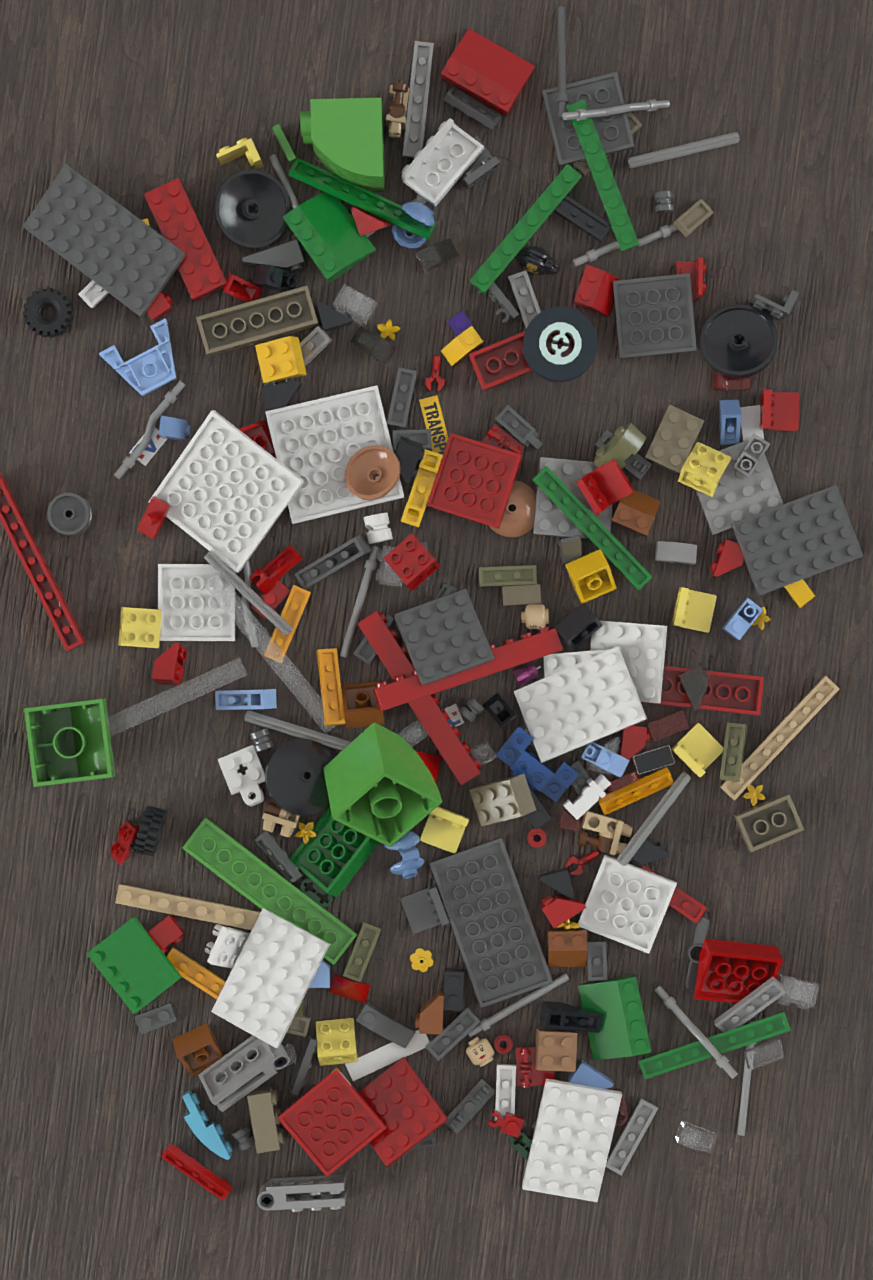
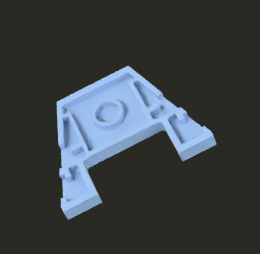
(149, 369)

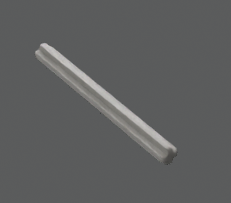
(683, 150)
(248, 593)
(295, 730)
(653, 819)

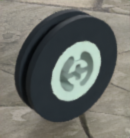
(564, 321)

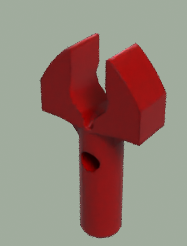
(435, 374)
(582, 861)

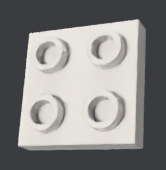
(227, 946)

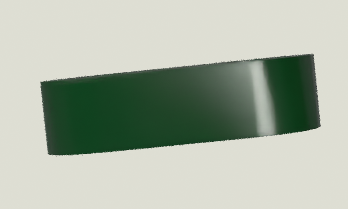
(313, 895)
(522, 1148)

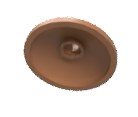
(366, 466)
(522, 519)

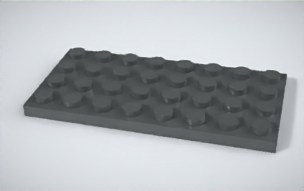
(104, 240)
(491, 922)

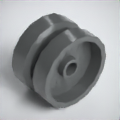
(81, 517)

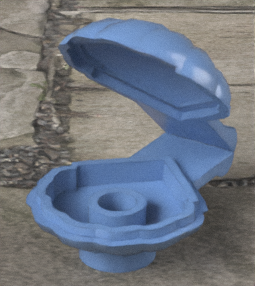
(419, 212)
(411, 859)

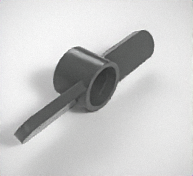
(700, 935)

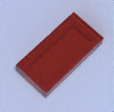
(668, 725)

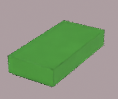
(284, 144)

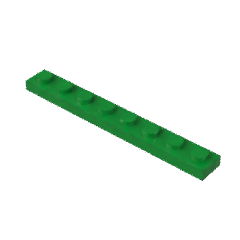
(604, 179)
(358, 197)
(525, 228)
(592, 528)
(722, 1042)

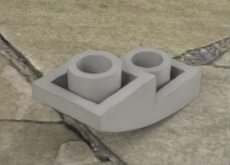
(751, 455)
(675, 552)

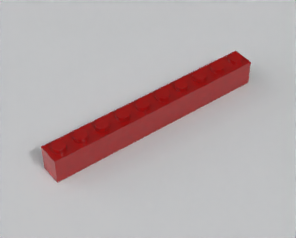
(38, 570)
(505, 656)
(425, 708)

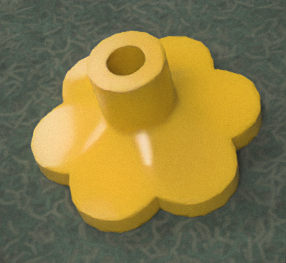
(423, 955)

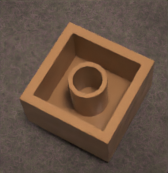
(555, 1050)

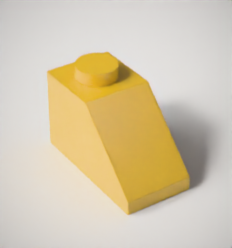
(462, 346)

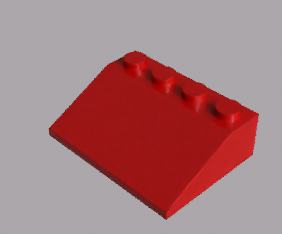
(487, 72)
(734, 969)

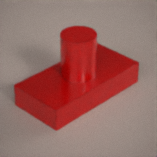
(153, 517)
(274, 596)

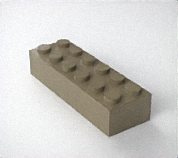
(257, 321)

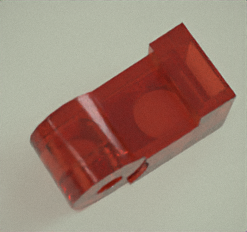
(726, 383)

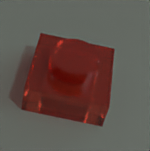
(568, 821)

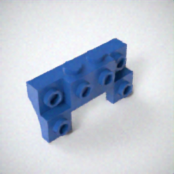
(538, 774)

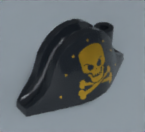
(536, 261)

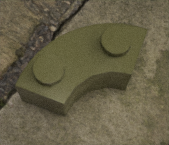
(623, 444)

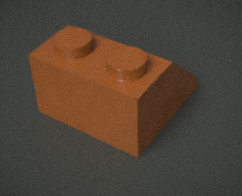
(636, 512)
(360, 705)
(567, 947)
(431, 1015)
(198, 1049)

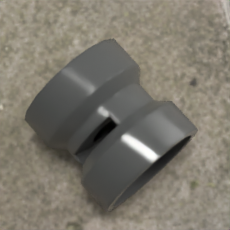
(664, 201)
(474, 706)
(261, 740)
(244, 1137)

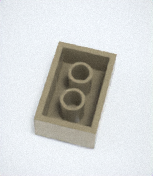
(673, 439)
(502, 800)
(768, 822)
(264, 1119)

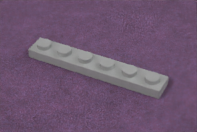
(418, 98)

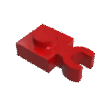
(510, 1123)

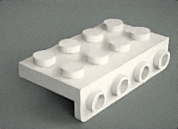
(441, 162)

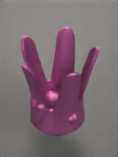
(527, 673)

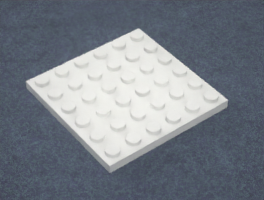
(319, 441)
(227, 491)

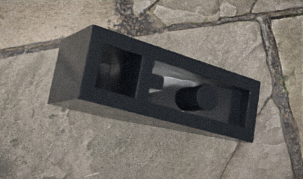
(568, 1017)

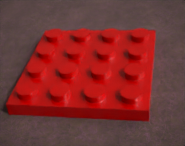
(474, 480)
(404, 1108)
(331, 1122)

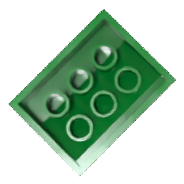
(328, 235)
(333, 854)
(134, 965)
(623, 1021)

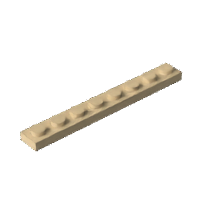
(781, 736)
(186, 907)

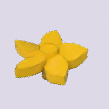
(388, 330)
(761, 619)
(754, 794)
(306, 831)
(568, 925)

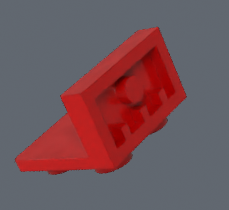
(697, 271)
(779, 411)
(604, 486)
(411, 562)

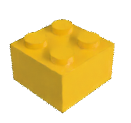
(280, 359)
(591, 576)

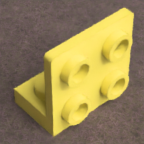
(243, 147)
(704, 469)
(694, 610)
(140, 627)
(698, 749)
(444, 829)
(336, 1041)

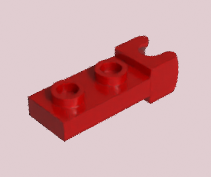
(275, 569)

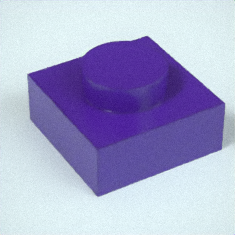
(459, 323)

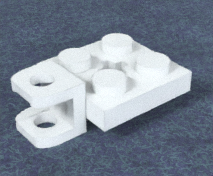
(248, 783)

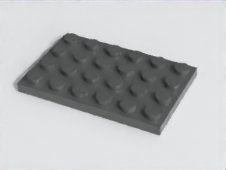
(797, 540)

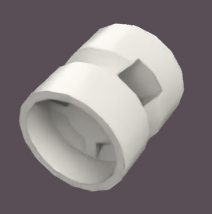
(378, 528)

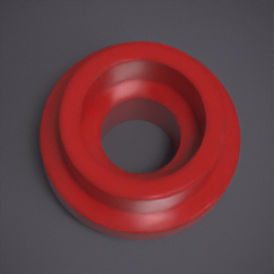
(541, 842)
(503, 1050)

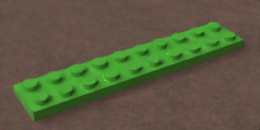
(266, 886)

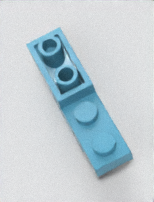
(208, 1133)

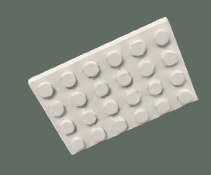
(580, 704)
(270, 978)
(571, 1140)

